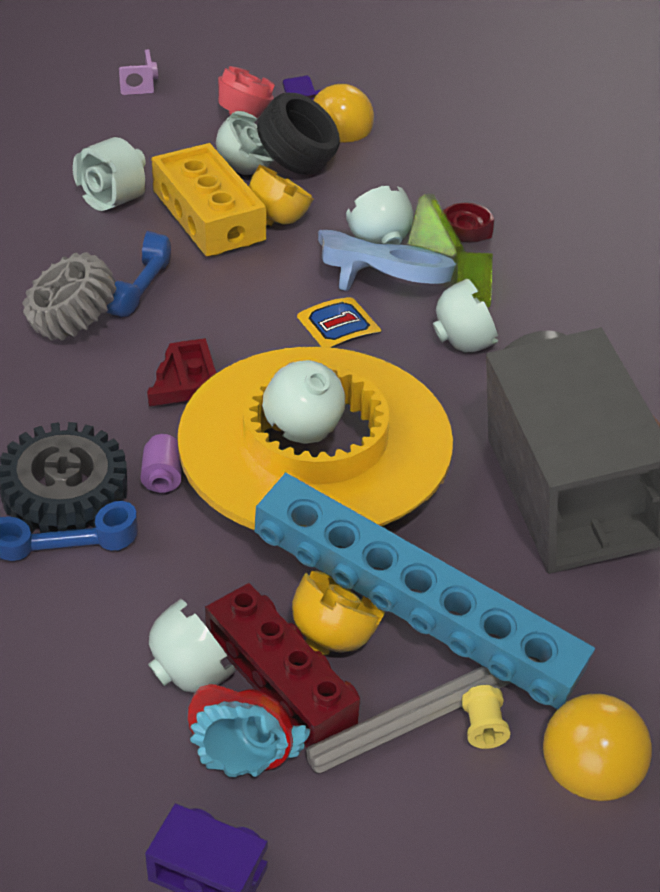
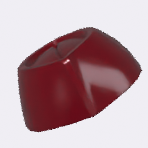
(470, 221)

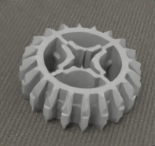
(69, 296)

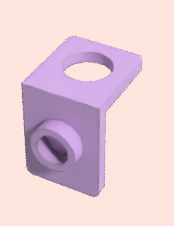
(148, 72)

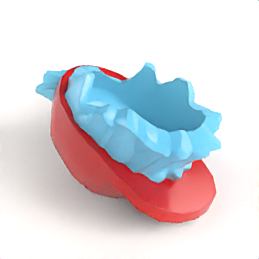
(242, 730)

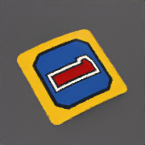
(337, 321)

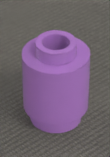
(161, 464)

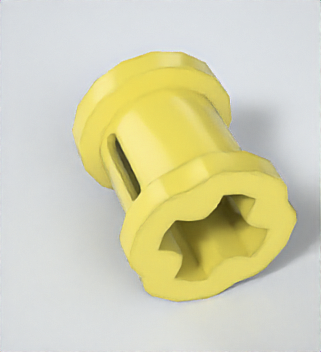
(486, 721)

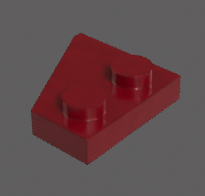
(182, 372)

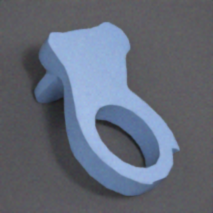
(399, 261)

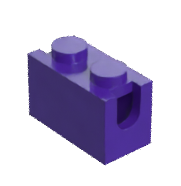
(204, 854)

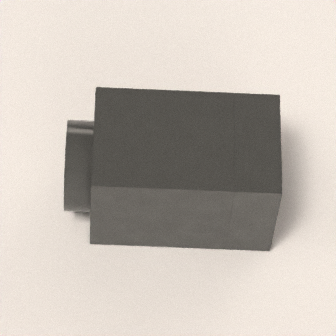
(575, 447)

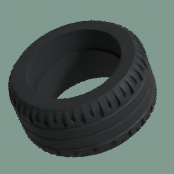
(298, 133)

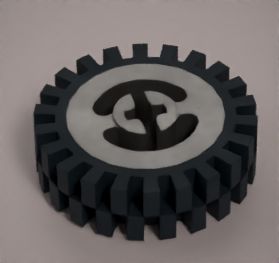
(61, 459)

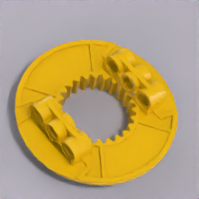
(382, 479)

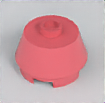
(244, 91)

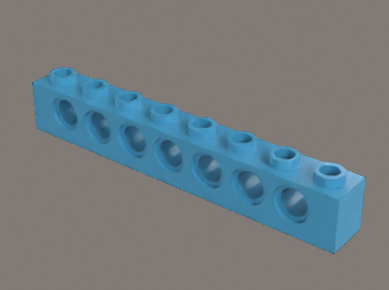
(441, 587)

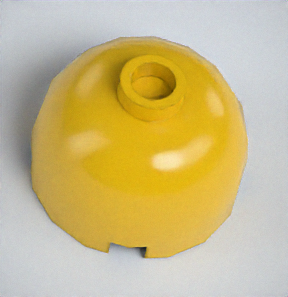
(282, 197)
(333, 615)

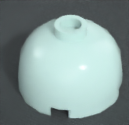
(240, 143)
(381, 216)
(464, 319)
(304, 401)
(186, 651)

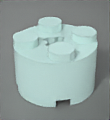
(110, 173)

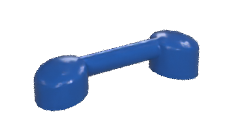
(156, 256)
(114, 530)

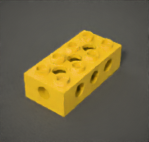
(209, 199)

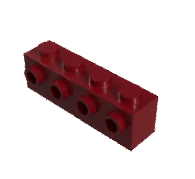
(281, 663)

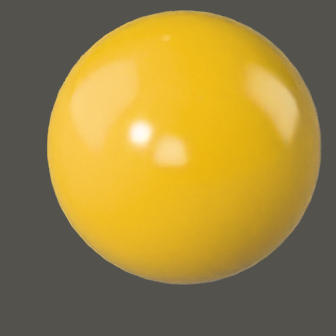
(348, 109)
(597, 747)

